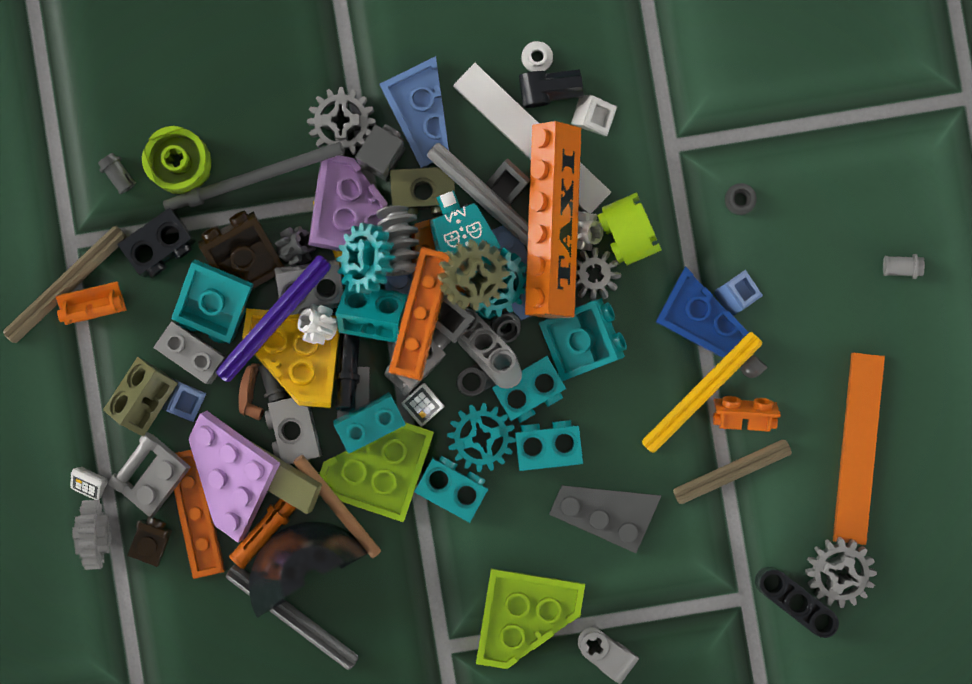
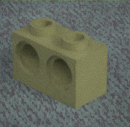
(140, 396)

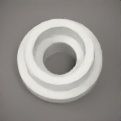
(532, 65)

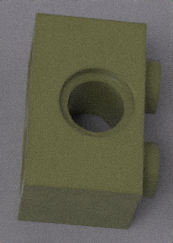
(407, 180)

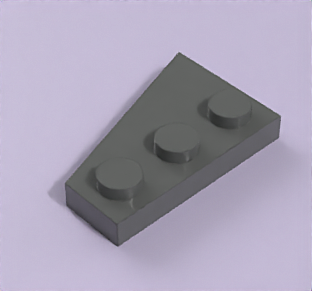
(609, 514)

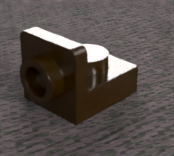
(150, 541)

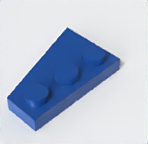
(699, 317)

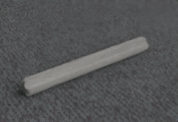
(479, 191)

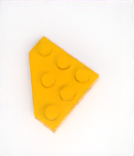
(297, 365)

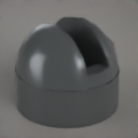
(753, 367)

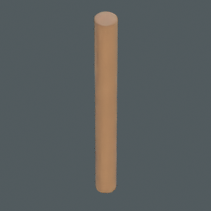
(339, 508)

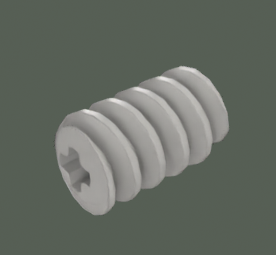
(396, 222)

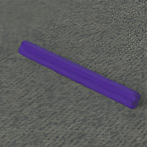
(273, 318)

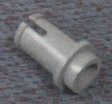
(904, 266)

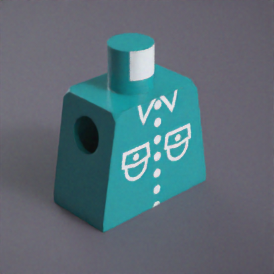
(459, 225)

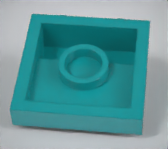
(212, 302)
(584, 340)

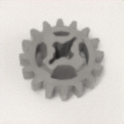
(326, 121)
(92, 534)
(835, 583)

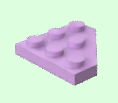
(342, 201)
(231, 473)

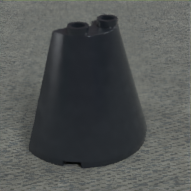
(294, 552)

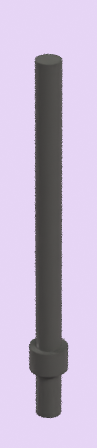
(198, 195)

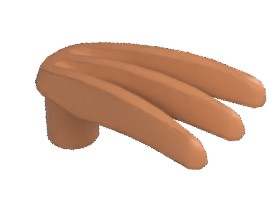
(246, 393)

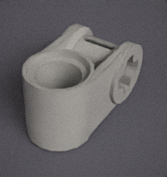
(610, 657)

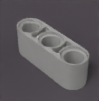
(493, 358)

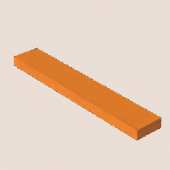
(858, 447)

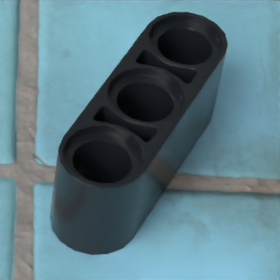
(811, 606)

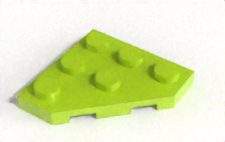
(382, 473)
(524, 614)

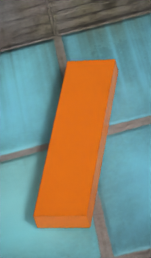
(419, 316)
(197, 524)

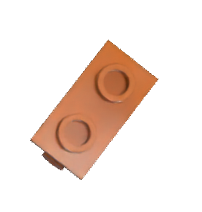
(90, 303)
(731, 411)

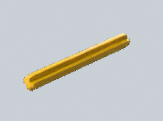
(702, 392)

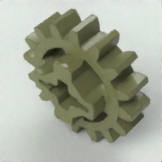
(463, 266)

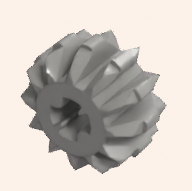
(605, 273)

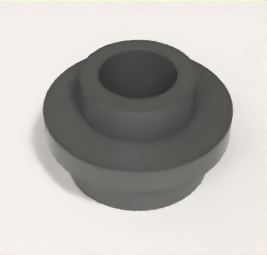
(747, 192)
(512, 330)

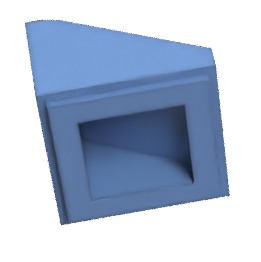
(738, 293)
(184, 401)

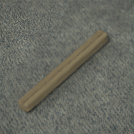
(64, 284)

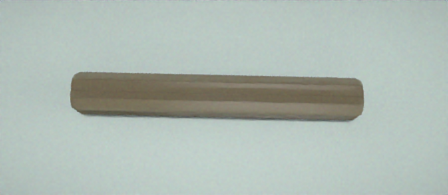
(732, 471)

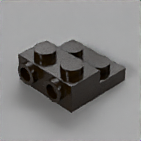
(241, 249)

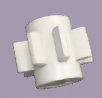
(589, 231)
(317, 324)

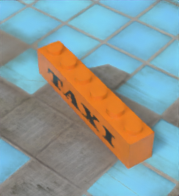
(553, 220)

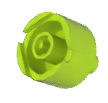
(161, 152)
(630, 230)

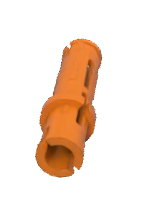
(262, 532)

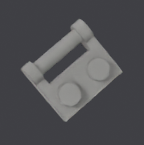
(158, 479)

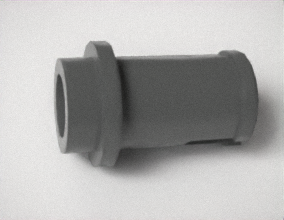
(116, 173)
(274, 390)

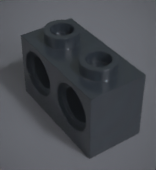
(153, 235)

